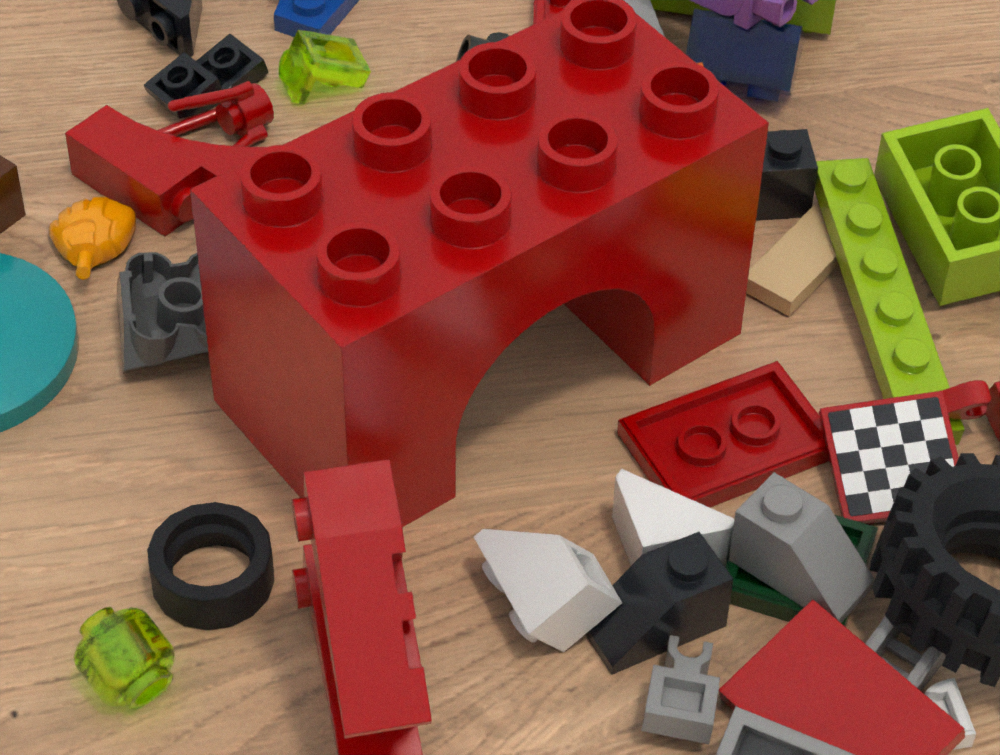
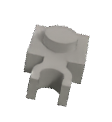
(682, 696)

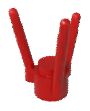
(241, 111)

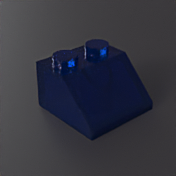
(755, 58)

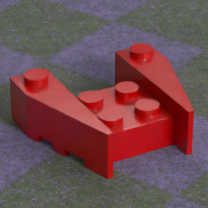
(361, 608)

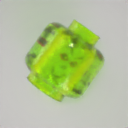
(124, 657)

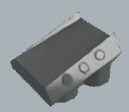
(159, 311)

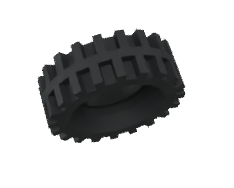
(928, 589)

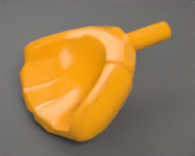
(92, 232)

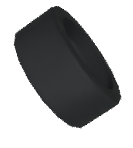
(216, 604)

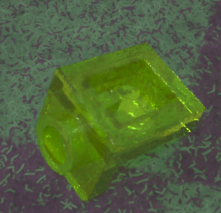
(322, 59)

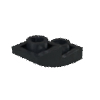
(218, 69)

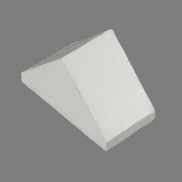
(655, 516)

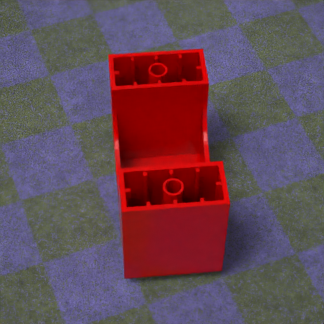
(414, 239)

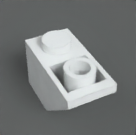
(550, 582)

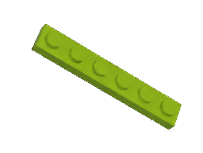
(879, 282)

